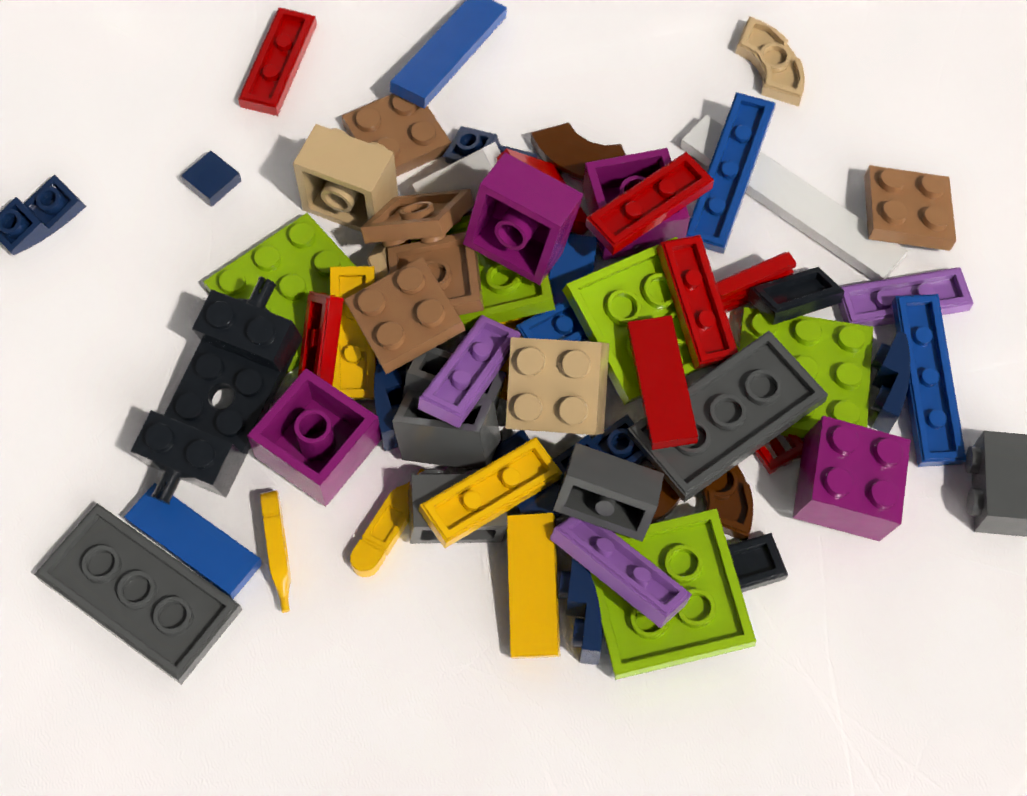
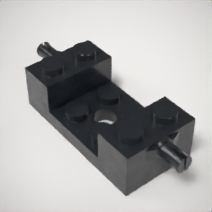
(238, 350)

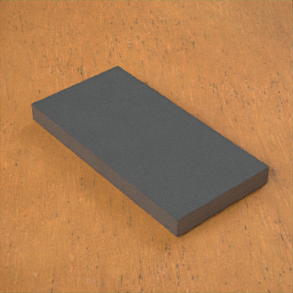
(735, 414)
(139, 593)

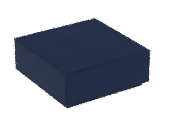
(211, 178)

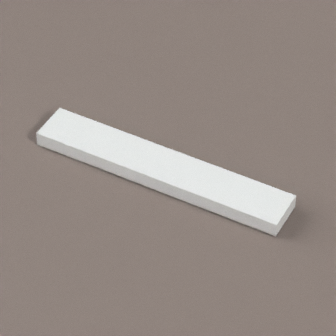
(804, 207)

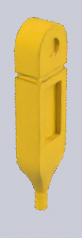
(382, 533)
(276, 545)

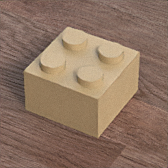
(344, 177)
(557, 386)

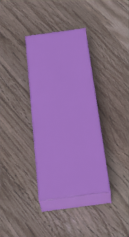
(872, 301)
(468, 372)
(622, 569)

